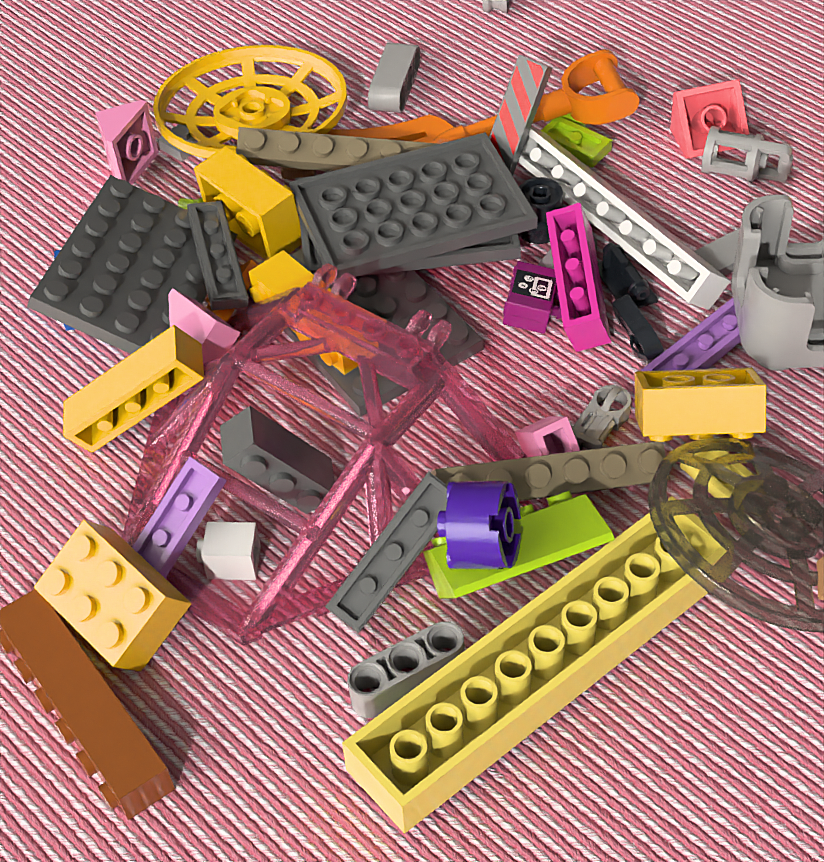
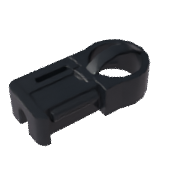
(638, 329)

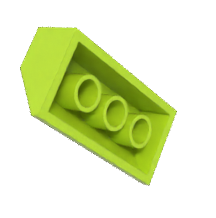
(546, 537)

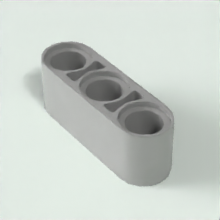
(394, 77)
(384, 668)

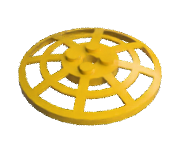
(251, 105)

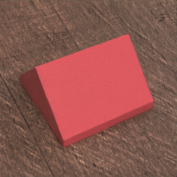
(704, 107)

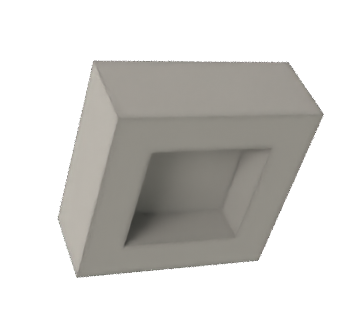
(182, 132)

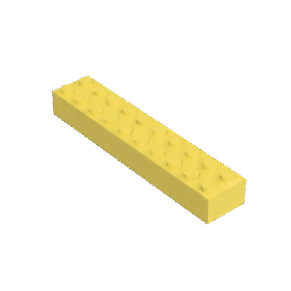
(524, 671)

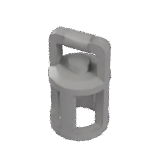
(755, 160)

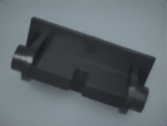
(623, 278)

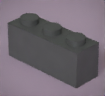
(276, 459)

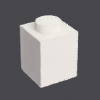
(229, 550)

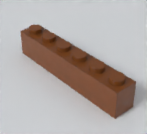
(85, 706)

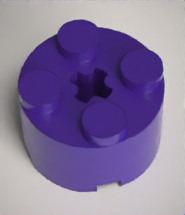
(480, 525)

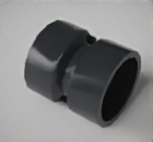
(543, 196)

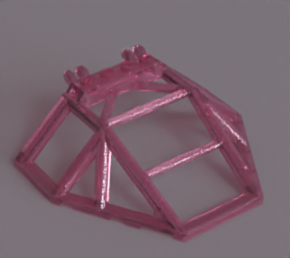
(377, 348)

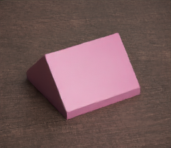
(128, 139)

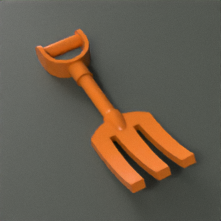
(593, 110)

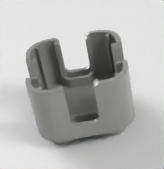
(778, 288)

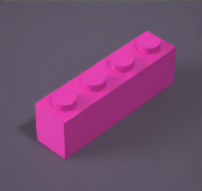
(578, 278)

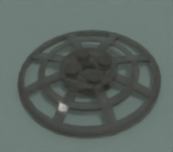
(753, 515)

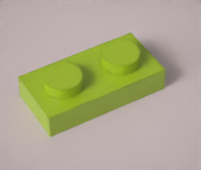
(579, 141)

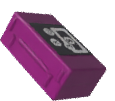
(531, 298)

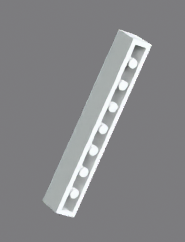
(624, 222)

